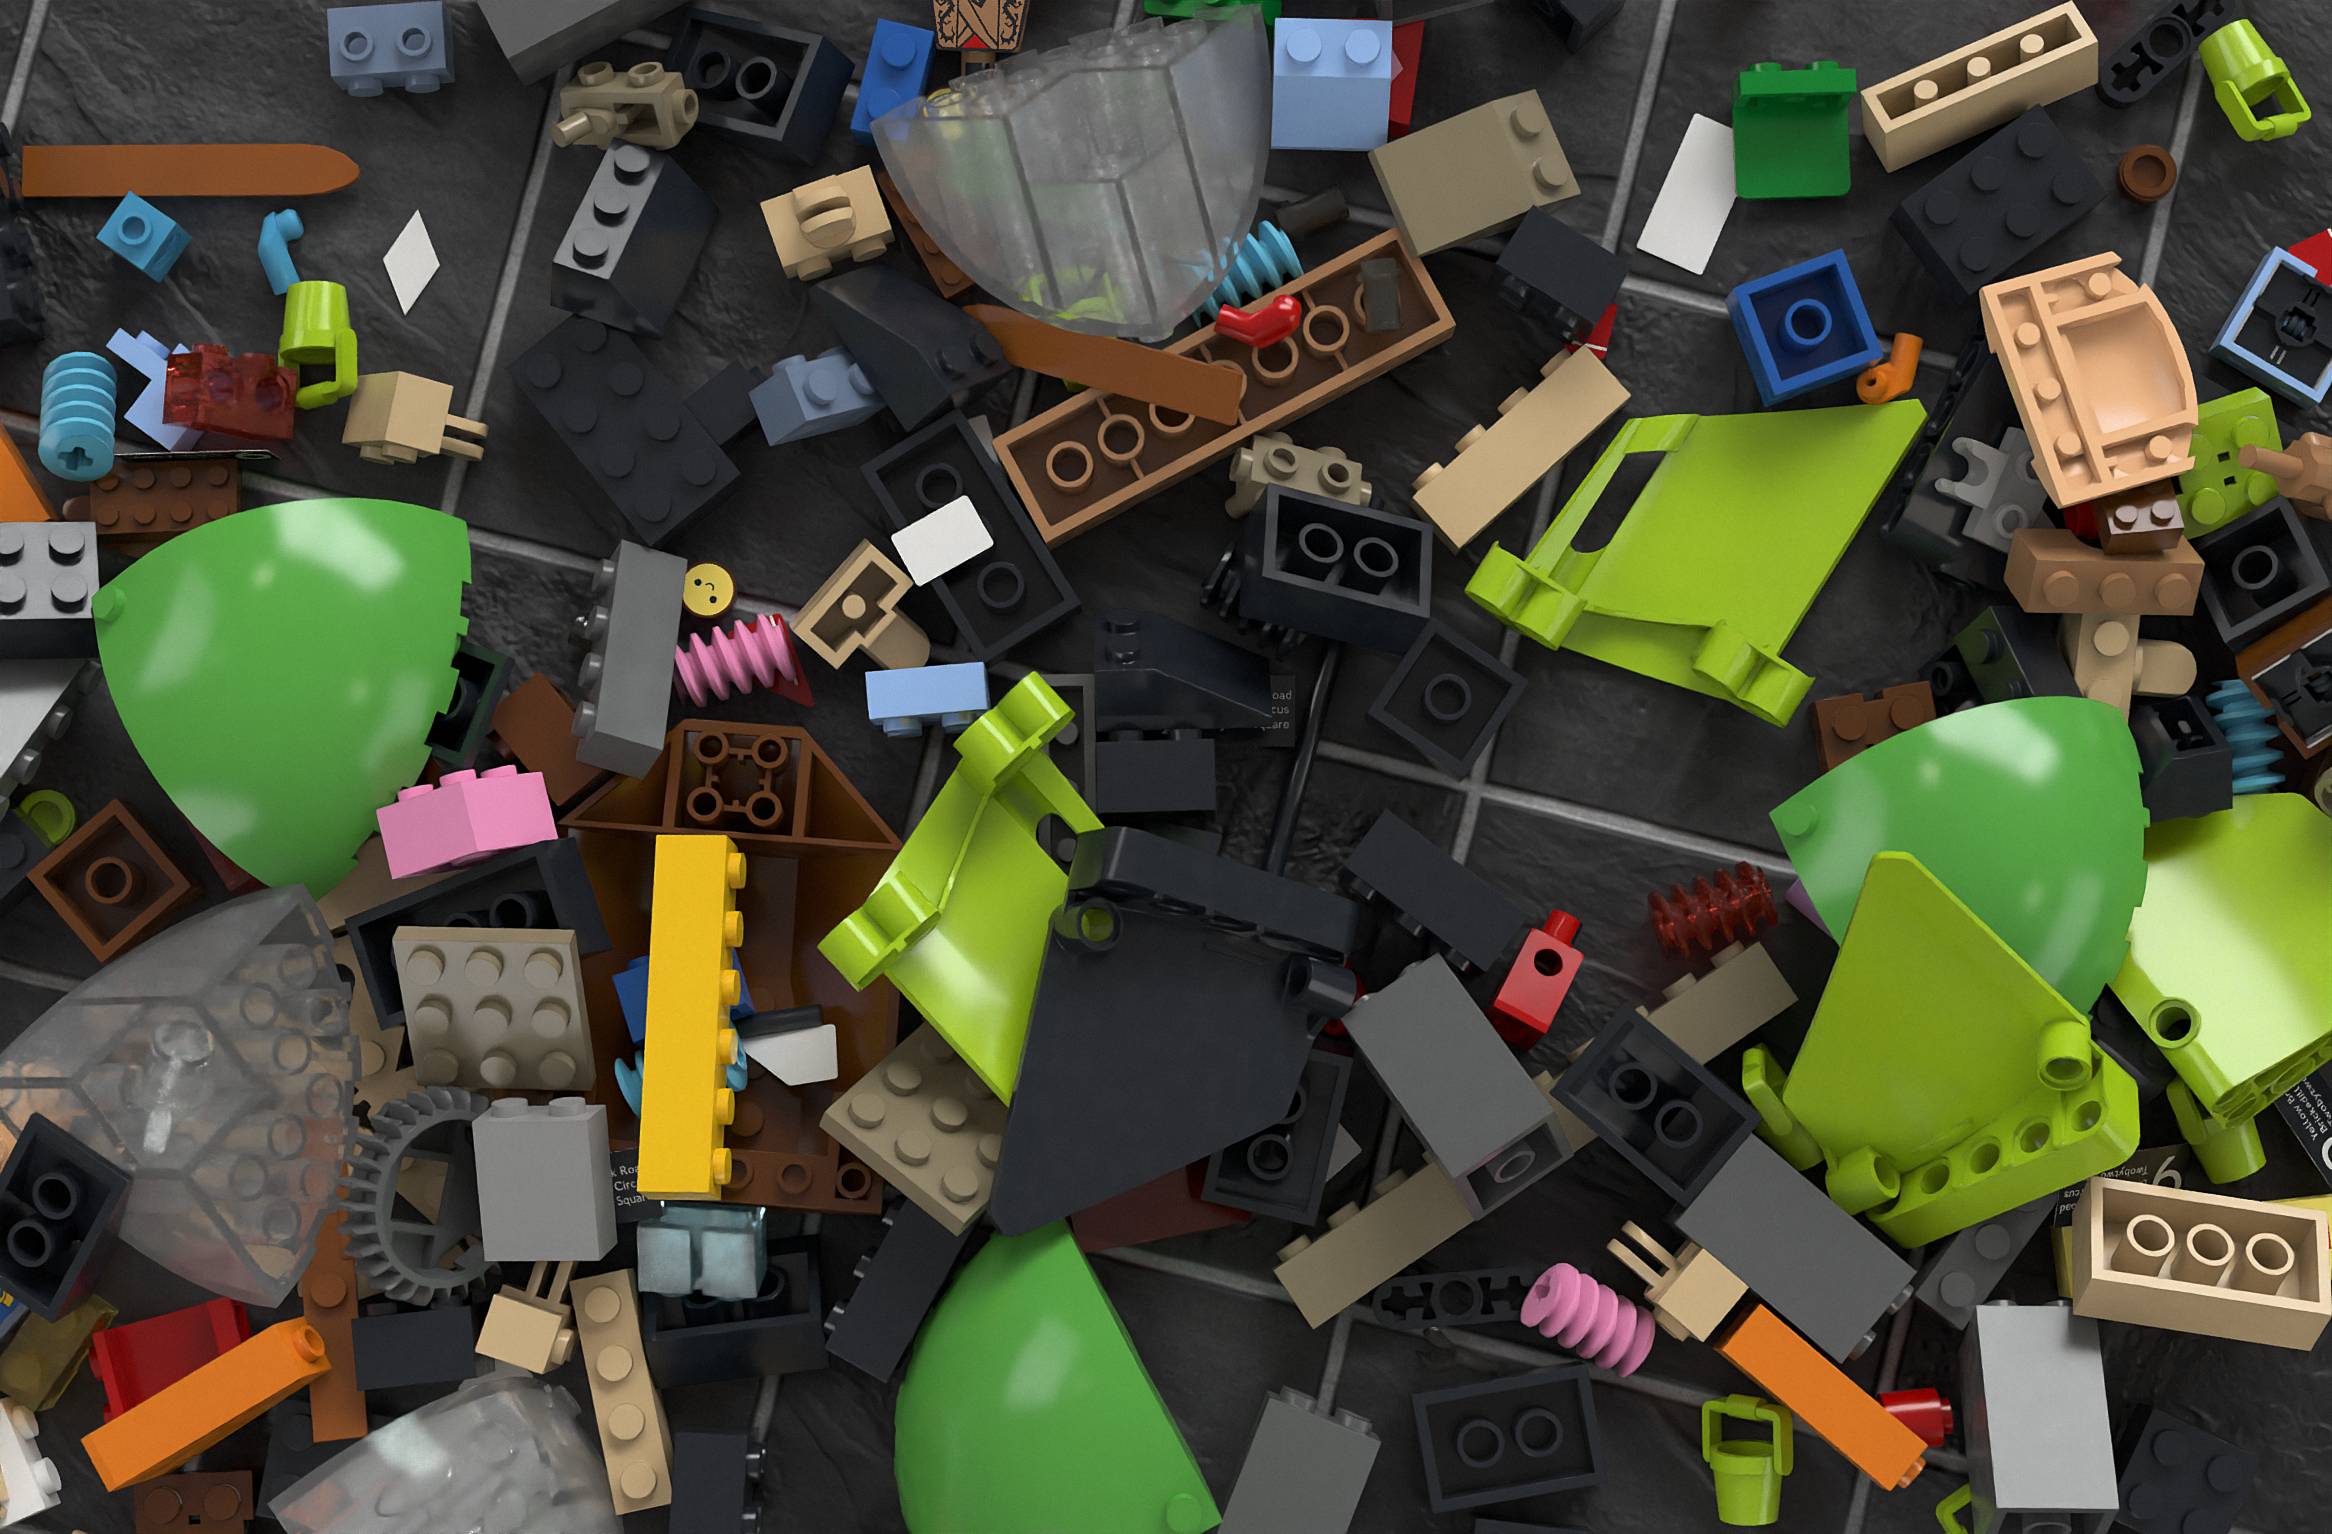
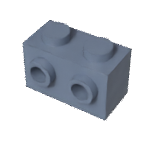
(391, 47)
(815, 396)

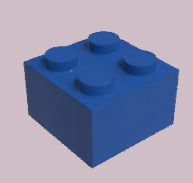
(1803, 327)

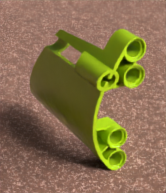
(1713, 549)
(973, 891)

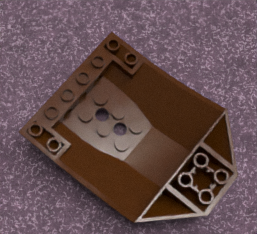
(809, 865)

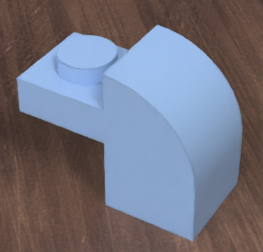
(147, 411)

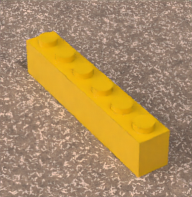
(690, 1018)

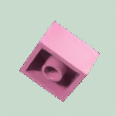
(465, 821)

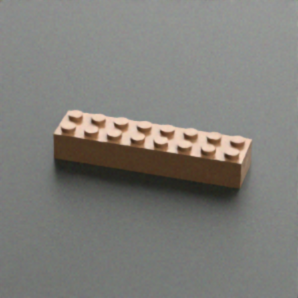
(1117, 451)

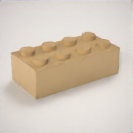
(2201, 1263)

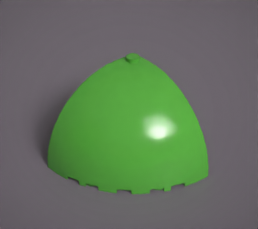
(289, 672)
(2013, 810)
(1037, 1407)

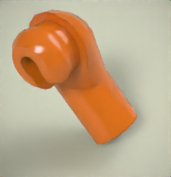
(1894, 377)

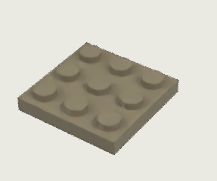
(495, 1007)
(925, 1127)

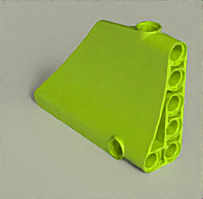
(2239, 947)
(1949, 1069)

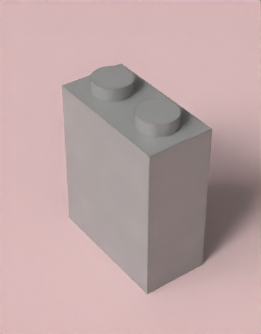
(544, 1181)

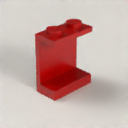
(162, 1350)

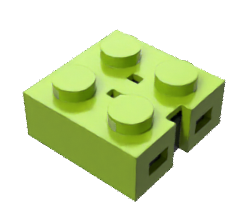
(2218, 485)

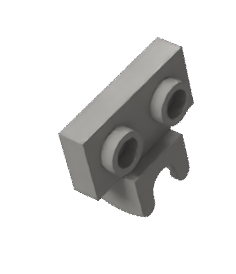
(1999, 488)

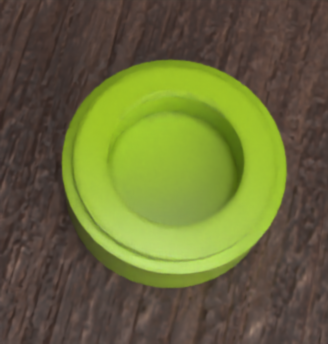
(53, 814)

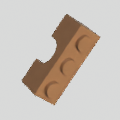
(2062, 575)

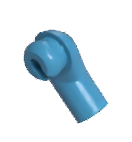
(273, 248)

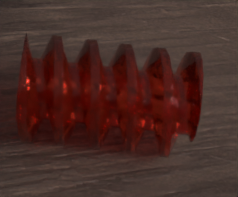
(1711, 908)

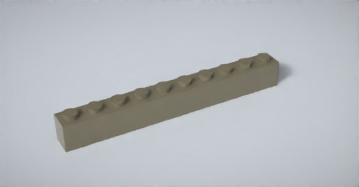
(1423, 1208)

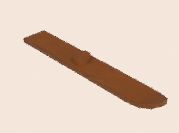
(185, 170)
(1115, 365)
(329, 1306)

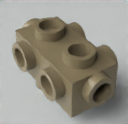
(633, 105)
(1280, 462)

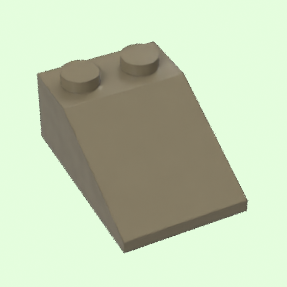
(1474, 174)

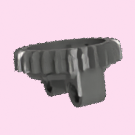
(405, 1253)

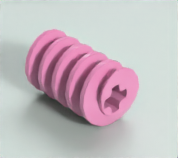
(732, 661)
(1590, 1319)

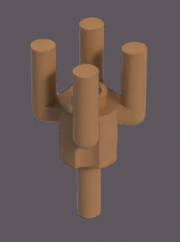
(2300, 472)

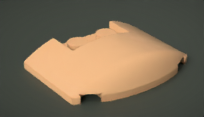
(2093, 377)

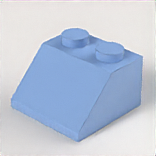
(1331, 84)

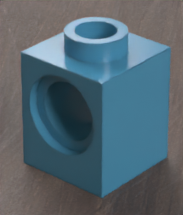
(144, 237)

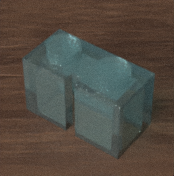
(703, 1249)

